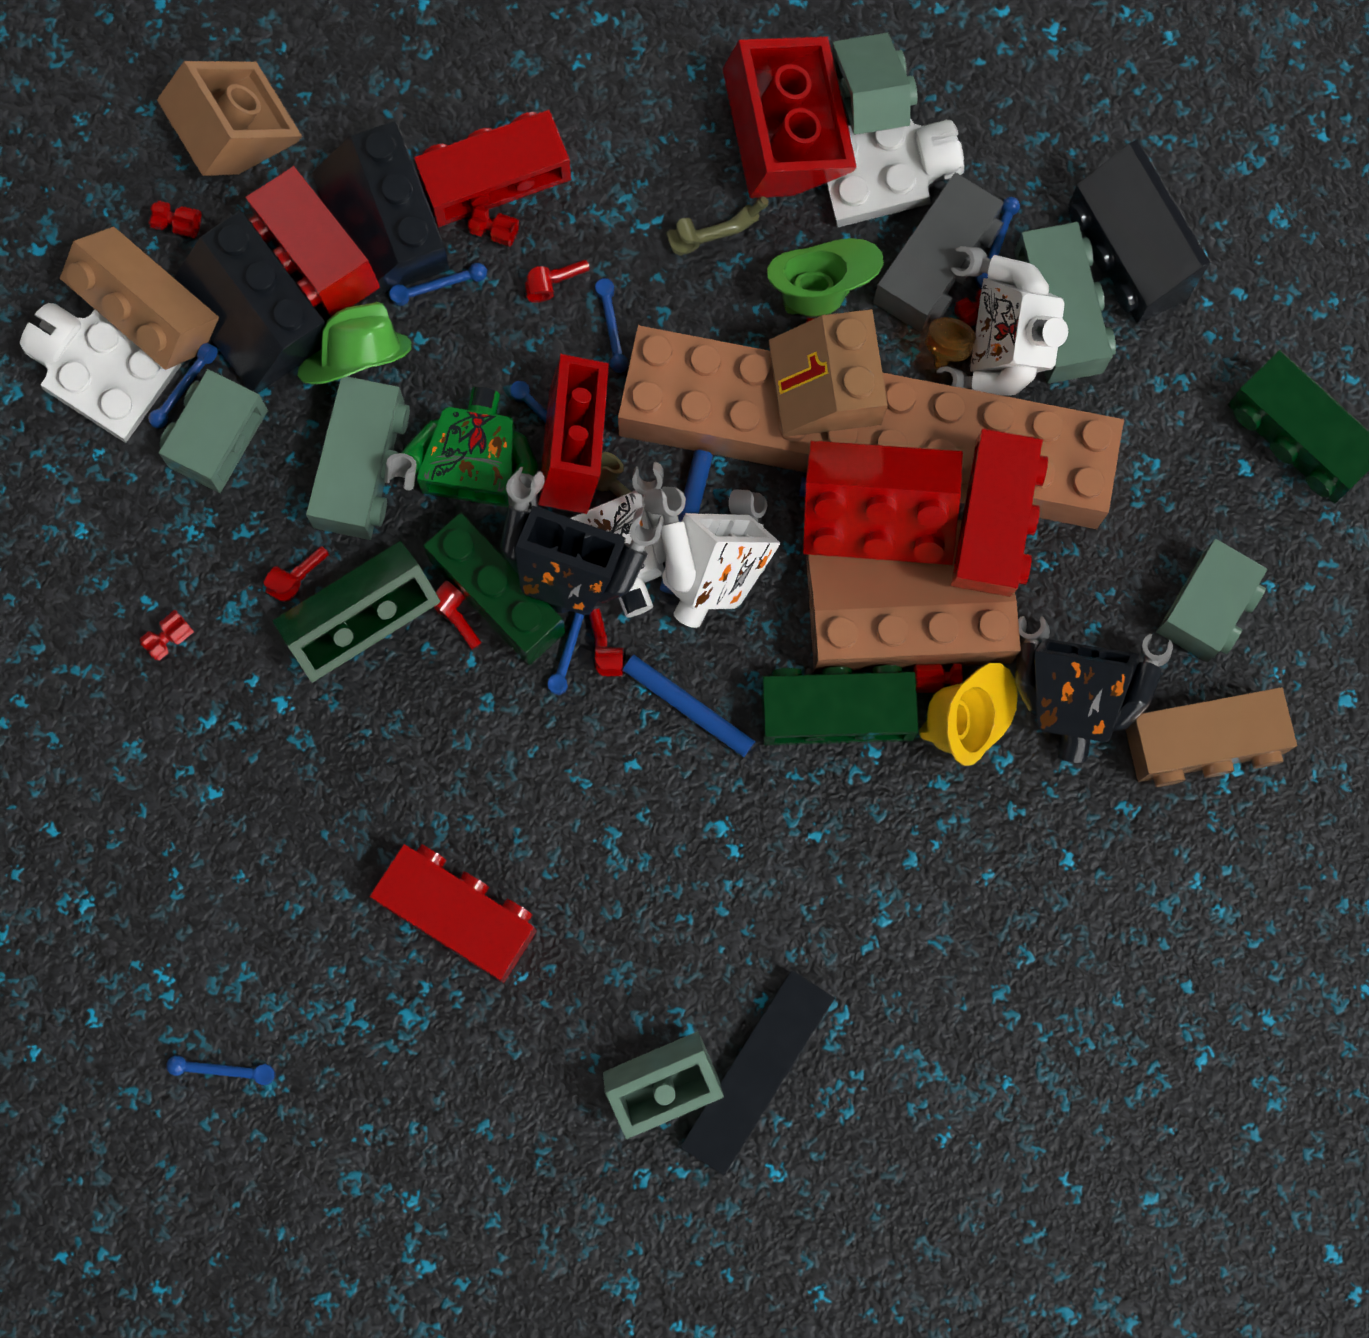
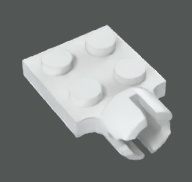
(895, 170)
(95, 368)

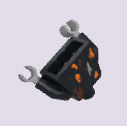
(566, 559)
(1084, 688)

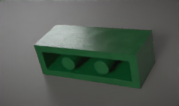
(1304, 426)
(494, 589)
(356, 611)
(839, 706)

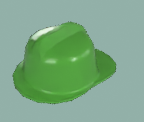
(821, 276)
(353, 342)

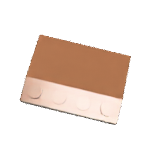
(904, 616)

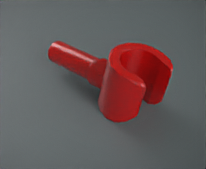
(540, 280)
(286, 585)
(450, 600)
(608, 659)

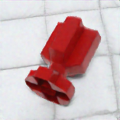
(932, 677)

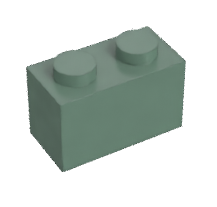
(873, 83)
(212, 430)
(1213, 601)
(662, 1085)

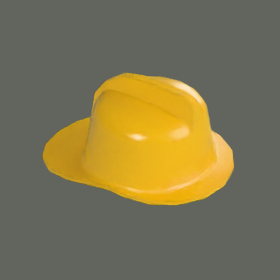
(972, 714)

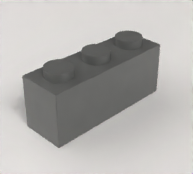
(922, 274)

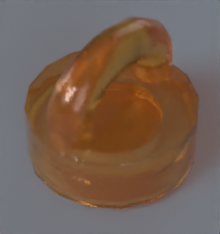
(949, 340)

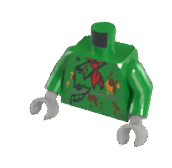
(467, 454)

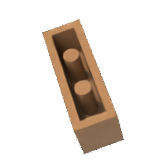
(138, 297)
(1211, 737)

